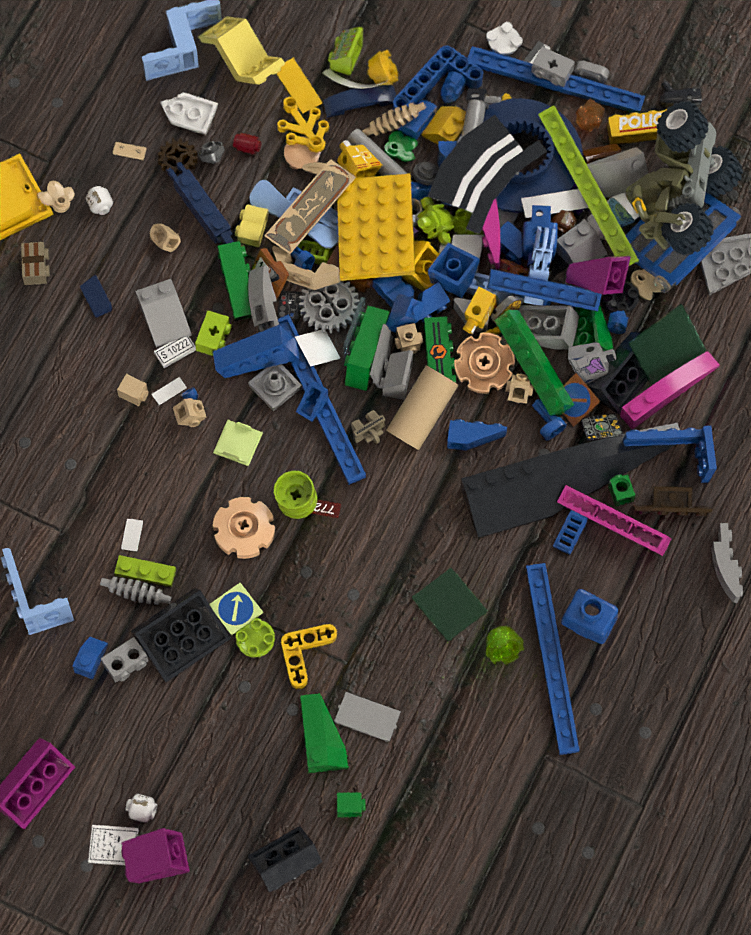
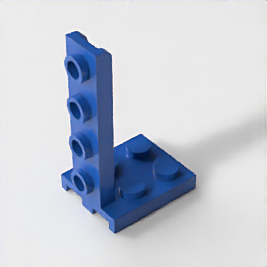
(702, 438)

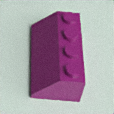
(33, 782)

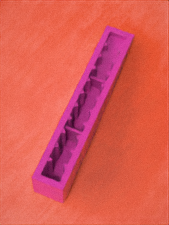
(667, 389)
(614, 520)

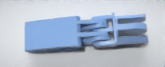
(541, 253)

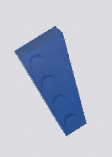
(256, 352)

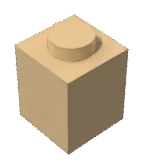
(132, 390)

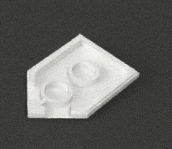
(190, 112)

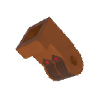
(512, 267)

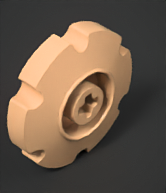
(474, 352)
(239, 514)

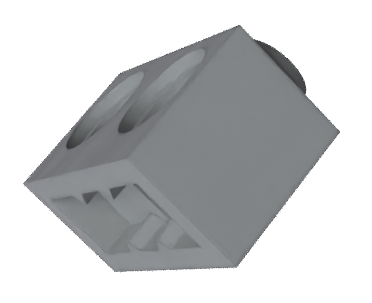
(121, 656)

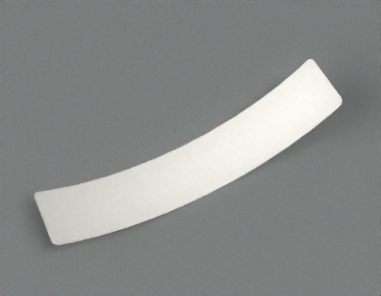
(329, 73)

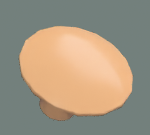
(299, 155)

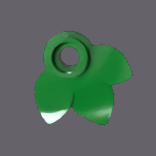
(400, 146)

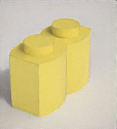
(252, 225)

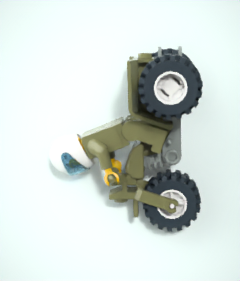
(674, 196)

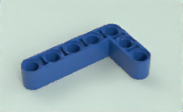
(432, 77)

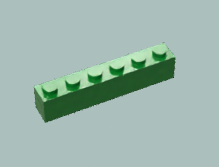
(534, 362)

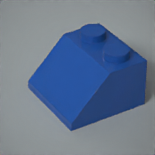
(454, 270)

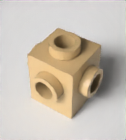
(408, 338)
(519, 388)
(189, 412)

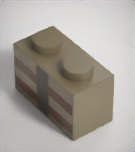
(34, 263)

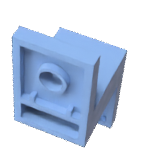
(184, 53)

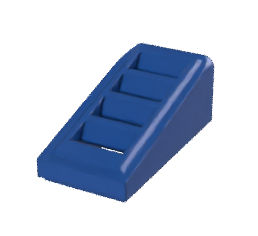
(577, 518)

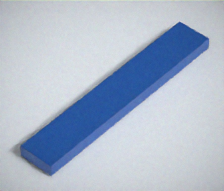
(544, 290)

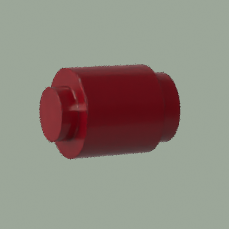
(247, 143)

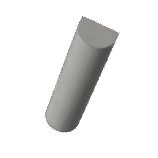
(389, 166)

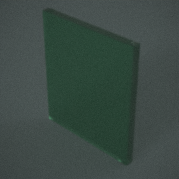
(449, 604)

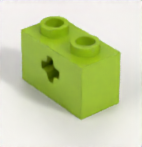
(215, 325)

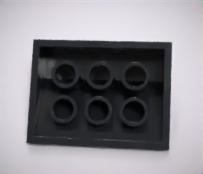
(180, 634)

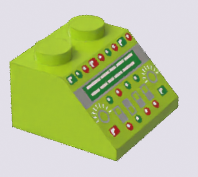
(346, 50)

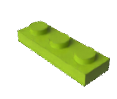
(145, 571)

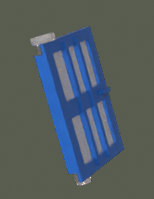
(667, 264)

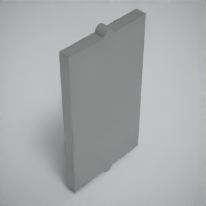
(382, 354)
(367, 717)

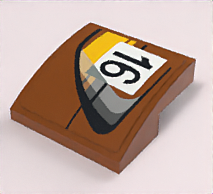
(276, 270)

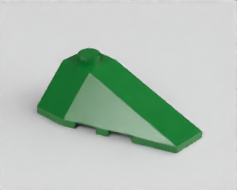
(592, 329)
(323, 743)

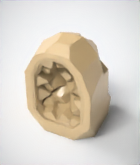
(164, 237)

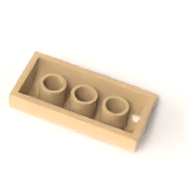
(422, 407)

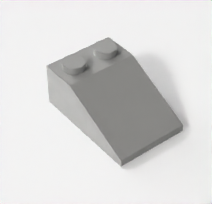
(618, 171)
(163, 312)
(551, 325)

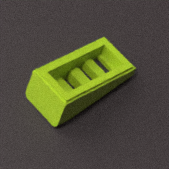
(323, 254)

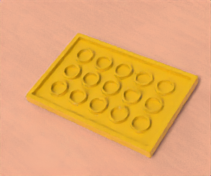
(376, 228)

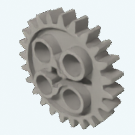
(315, 312)

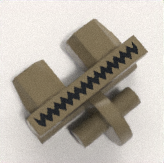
(369, 431)

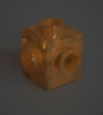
(590, 115)

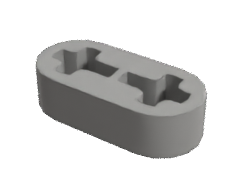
(591, 71)

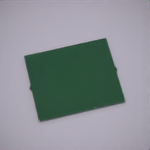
(667, 345)

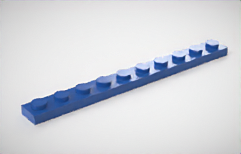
(575, 85)
(327, 416)
(552, 659)

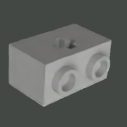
(552, 67)

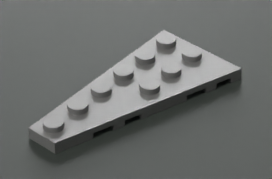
(727, 262)

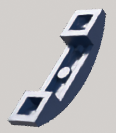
(358, 98)

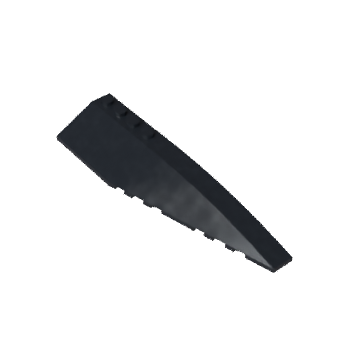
(532, 487)

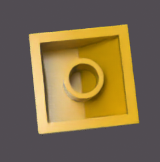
(445, 125)
(424, 258)

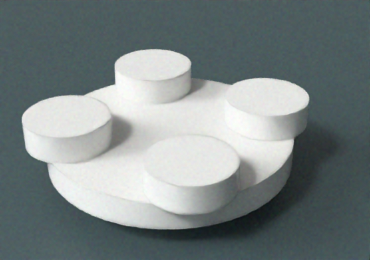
(504, 39)

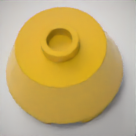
(382, 68)

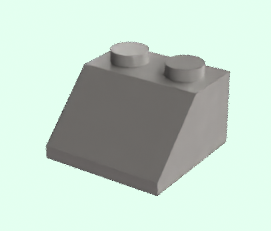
(580, 244)
(397, 374)

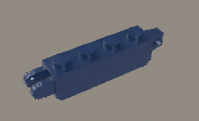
(201, 205)

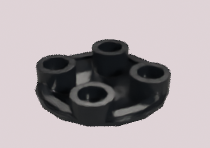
(622, 301)

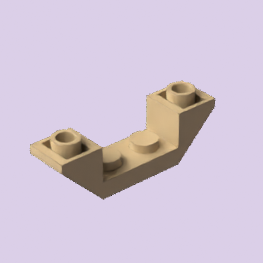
(323, 277)

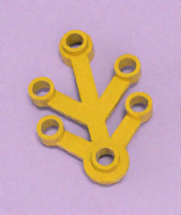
(314, 142)

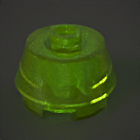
(503, 645)

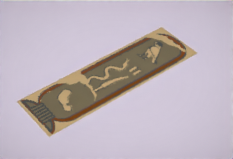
(310, 206)

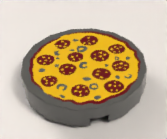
(509, 303)

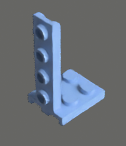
(41, 616)

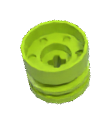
(291, 485)

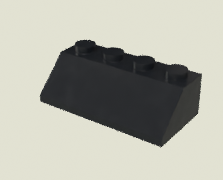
(623, 378)

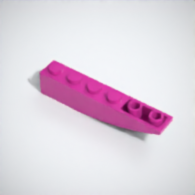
(491, 237)

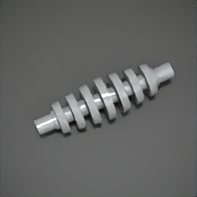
(135, 590)

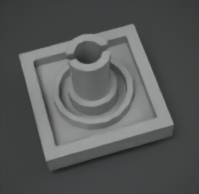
(275, 385)

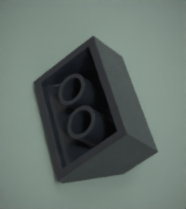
(285, 859)

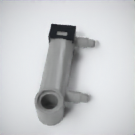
(478, 102)

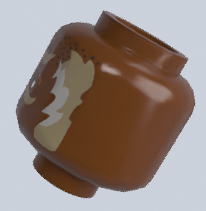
(565, 221)

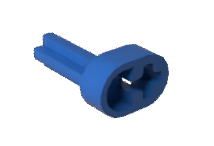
(303, 258)
(554, 425)

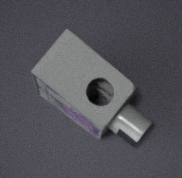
(590, 361)

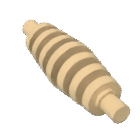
(394, 119)

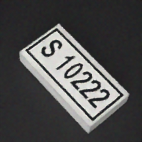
(174, 351)

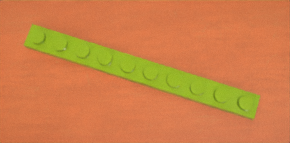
(587, 184)

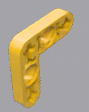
(296, 649)

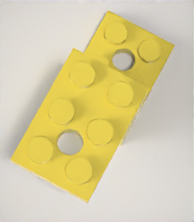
(242, 50)

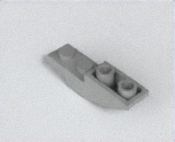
(262, 298)
(726, 568)

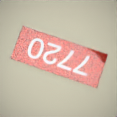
(327, 509)

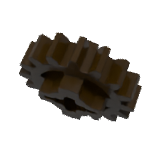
(168, 154)

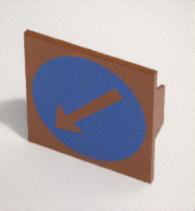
(582, 398)

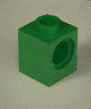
(621, 498)
(350, 805)

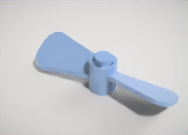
(268, 197)

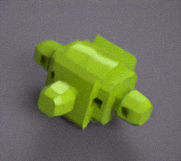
(435, 221)

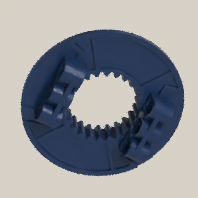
(553, 174)

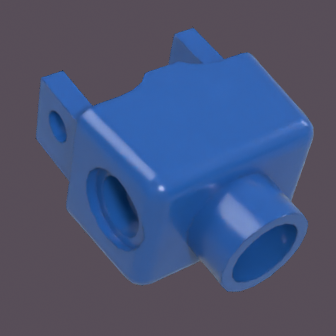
(530, 230)
(591, 627)

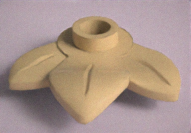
(57, 196)
(646, 286)

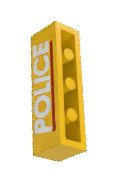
(633, 127)

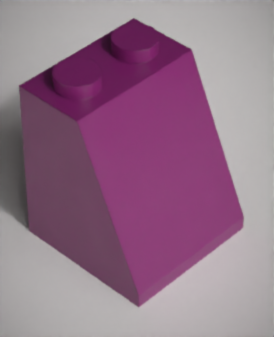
(600, 275)
(154, 856)

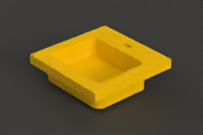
(18, 205)

